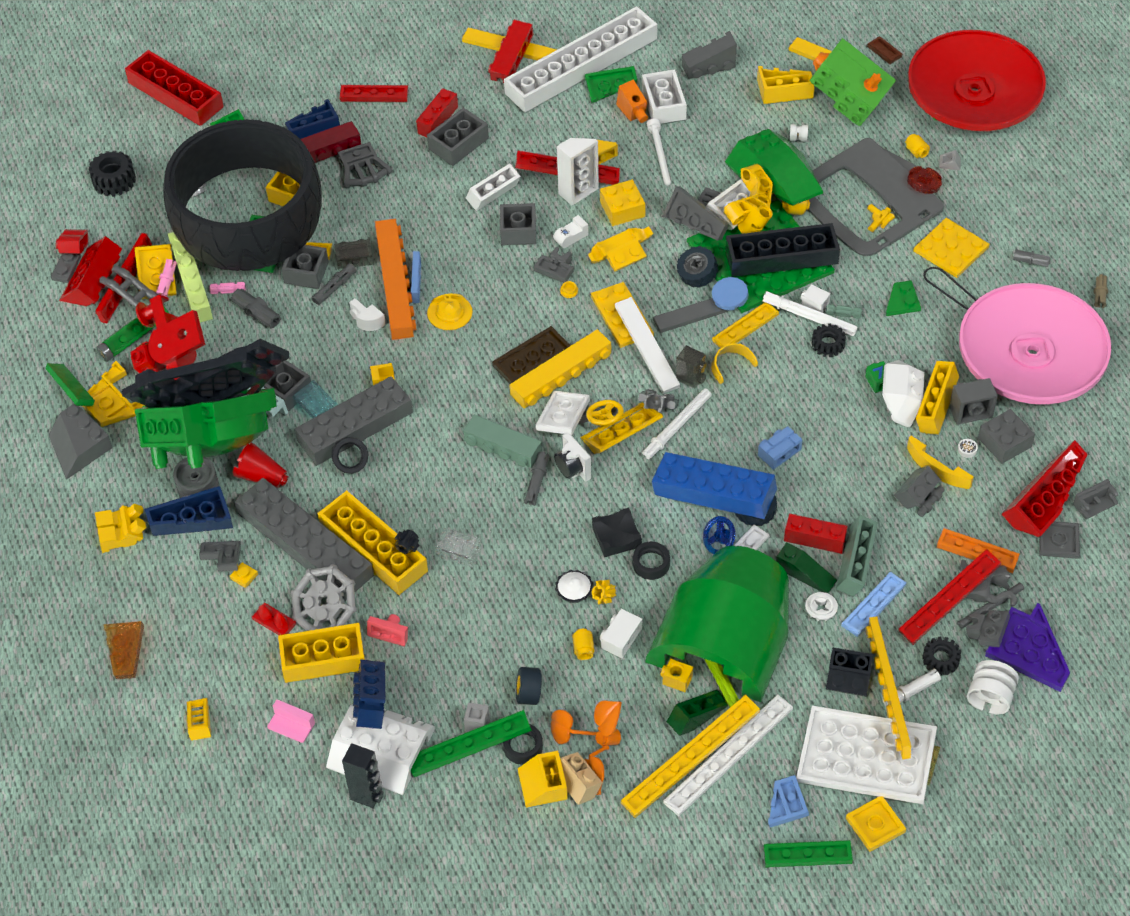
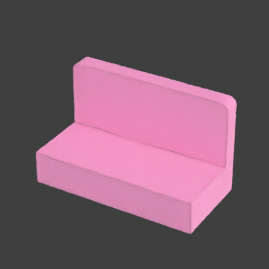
(291, 721)

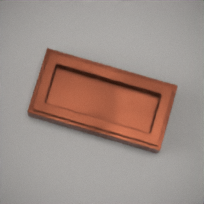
(884, 50)

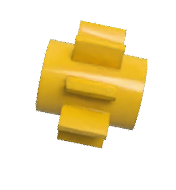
(603, 591)

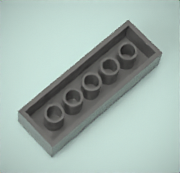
(354, 418)

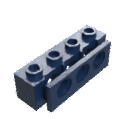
(369, 694)

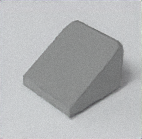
(950, 161)

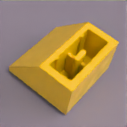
(543, 779)

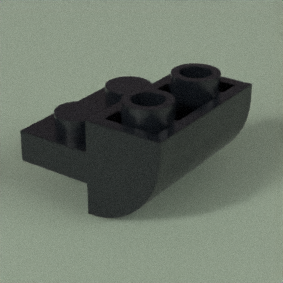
(849, 671)

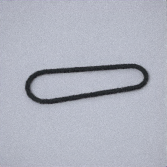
(924, 275)

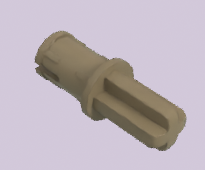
(1100, 290)

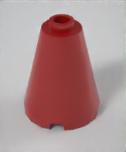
(256, 464)

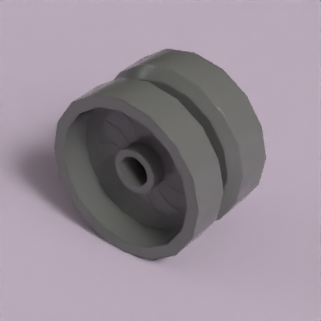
(194, 480)

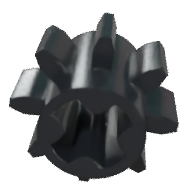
(407, 541)

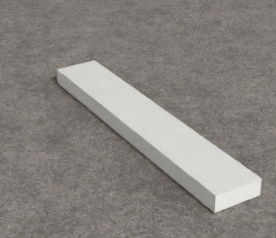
(647, 345)

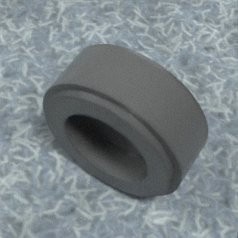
(104, 351)

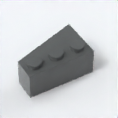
(711, 58)

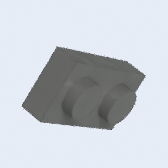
(65, 267)

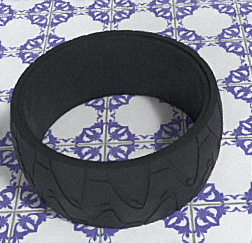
(234, 147)

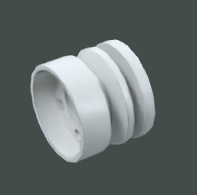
(994, 684)

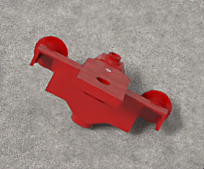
(168, 342)

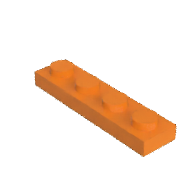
(972, 548)

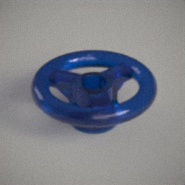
(721, 535)

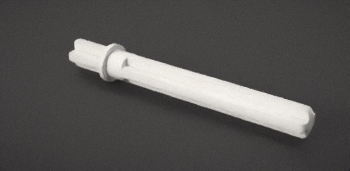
(809, 313)
(657, 443)

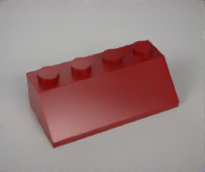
(94, 264)

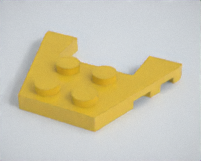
(109, 403)

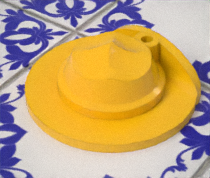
(449, 311)

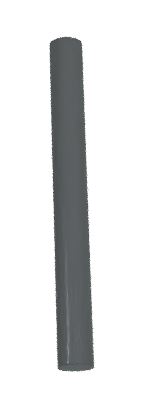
(989, 606)

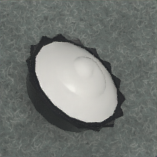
(574, 586)

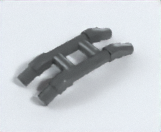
(129, 280)

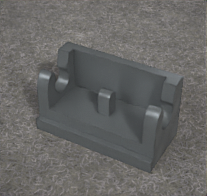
(1096, 499)

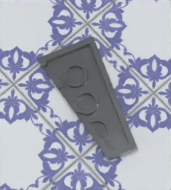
(690, 212)

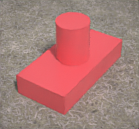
(388, 630)

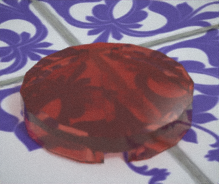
(924, 180)

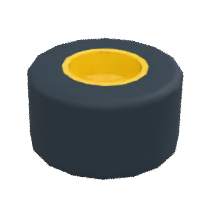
(528, 685)

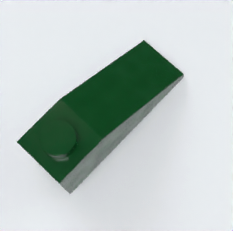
(805, 568)
(696, 711)

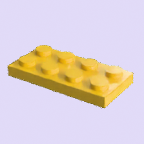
(605, 302)

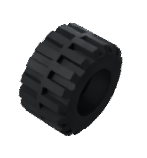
(112, 173)

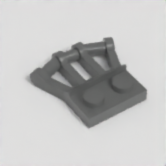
(362, 156)

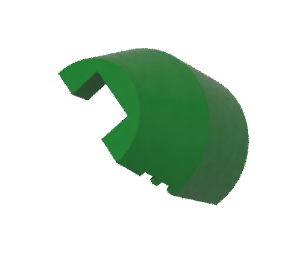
(729, 614)

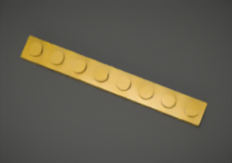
(889, 692)
(690, 756)

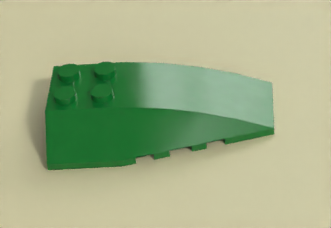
(781, 161)

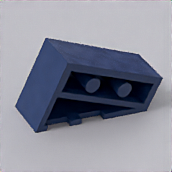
(313, 122)

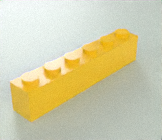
(560, 369)

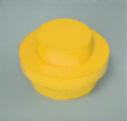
(569, 289)

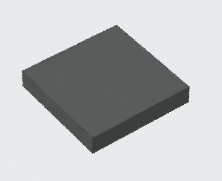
(1060, 540)

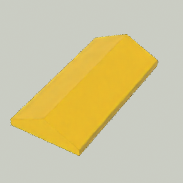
(622, 429)

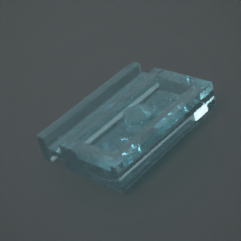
(314, 399)

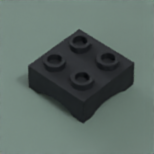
(616, 532)

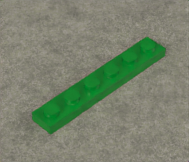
(471, 743)

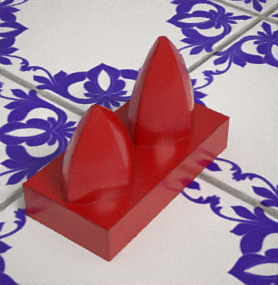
(273, 619)

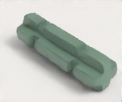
(844, 311)

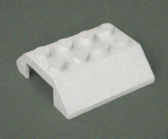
(394, 746)

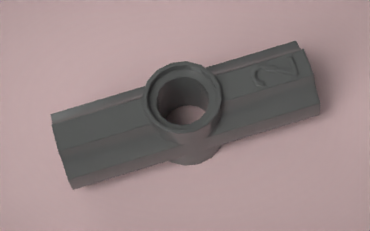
(256, 308)

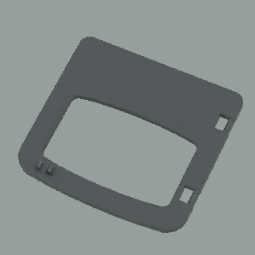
(889, 181)

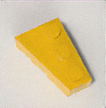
(784, 85)

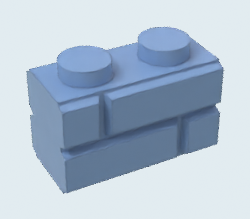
(779, 447)

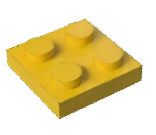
(875, 823)

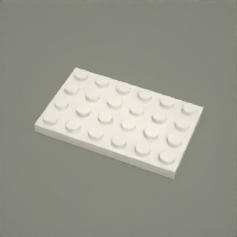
(861, 757)

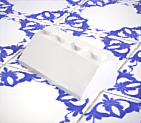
(577, 168)

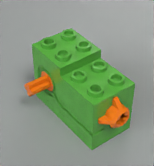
(851, 81)

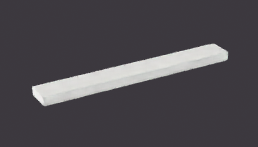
(727, 755)

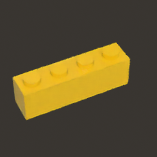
(937, 397)

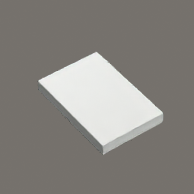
(562, 412)

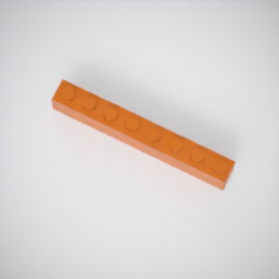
(394, 279)

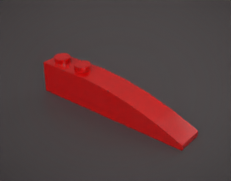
(1045, 495)

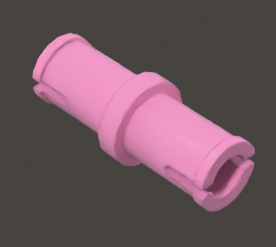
(166, 277)

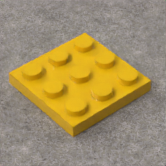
(951, 247)

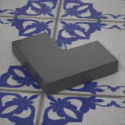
(226, 552)

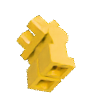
(120, 527)

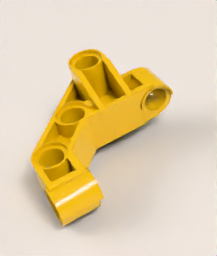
(753, 211)

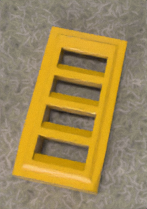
(201, 730)

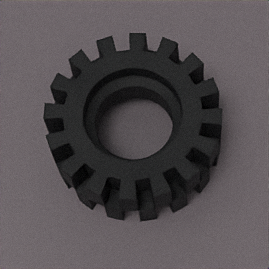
(828, 348)
(941, 645)

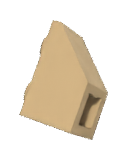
(580, 778)

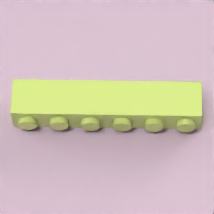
(190, 279)

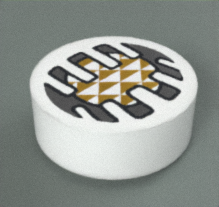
(967, 448)

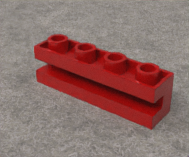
(511, 50)

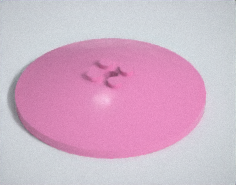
(1023, 317)

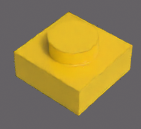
(244, 575)

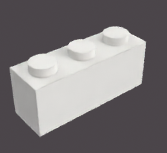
(493, 187)

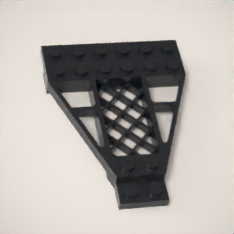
(210, 379)

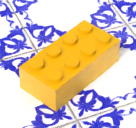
(321, 652)

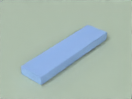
(873, 604)

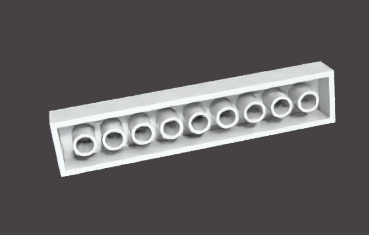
(582, 56)

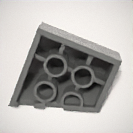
(77, 440)

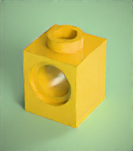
(677, 682)

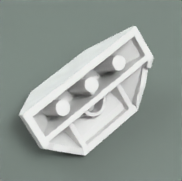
(903, 391)

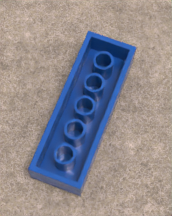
(714, 485)

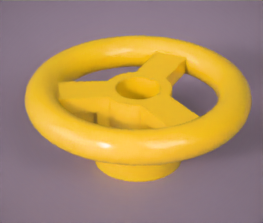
(604, 415)

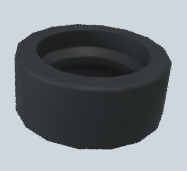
(335, 455)
(651, 573)
(522, 758)

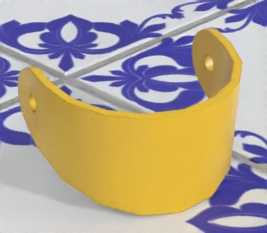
(732, 348)

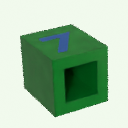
(875, 376)

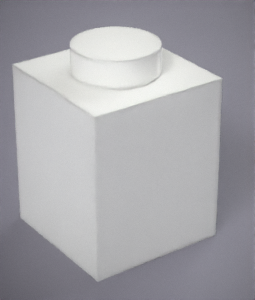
(815, 298)

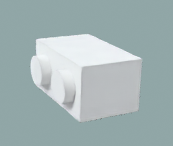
(621, 633)

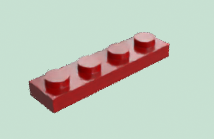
(374, 93)

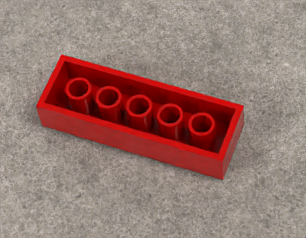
(174, 87)

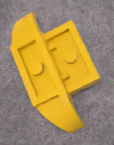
(622, 248)

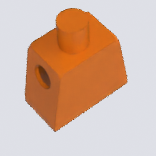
(632, 102)

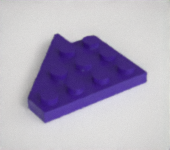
(1032, 649)

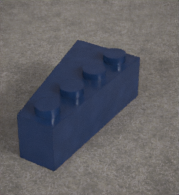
(190, 514)

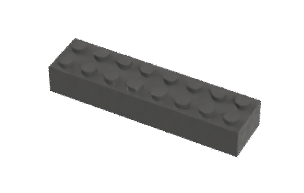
(300, 534)

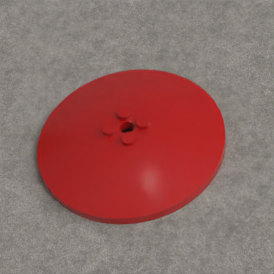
(1001, 69)

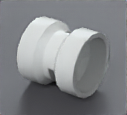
(803, 132)

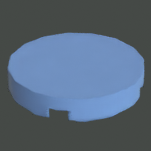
(730, 293)

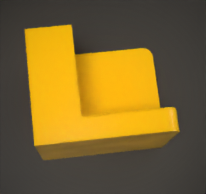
(381, 372)

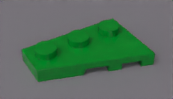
(607, 82)

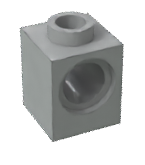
(476, 716)

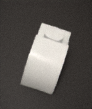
(366, 318)

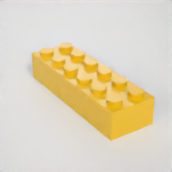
(374, 541)

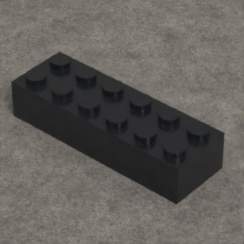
(782, 249)

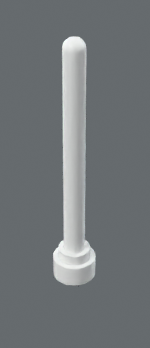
(654, 127)

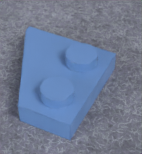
(787, 802)

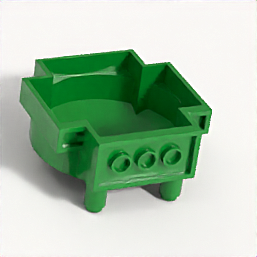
(204, 427)

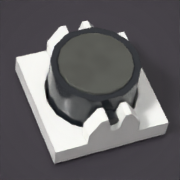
(573, 459)

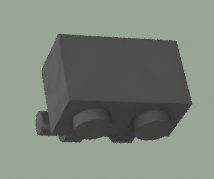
(917, 488)

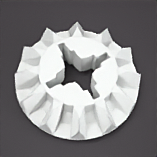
(821, 598)

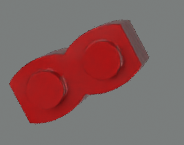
(72, 241)

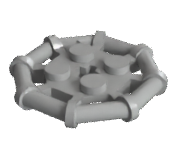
(320, 590)

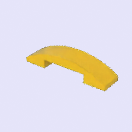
(956, 478)

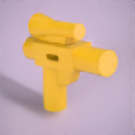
(880, 217)

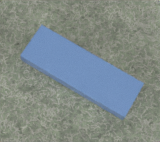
(416, 277)

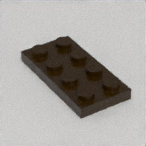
(530, 354)

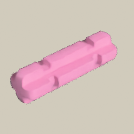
(226, 287)

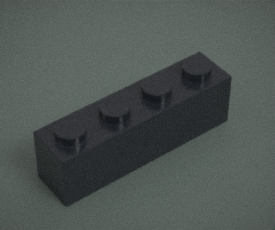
(362, 775)

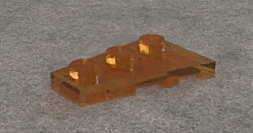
(124, 647)

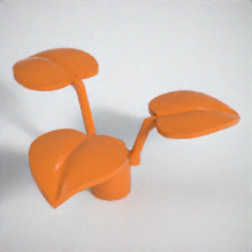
(606, 717)

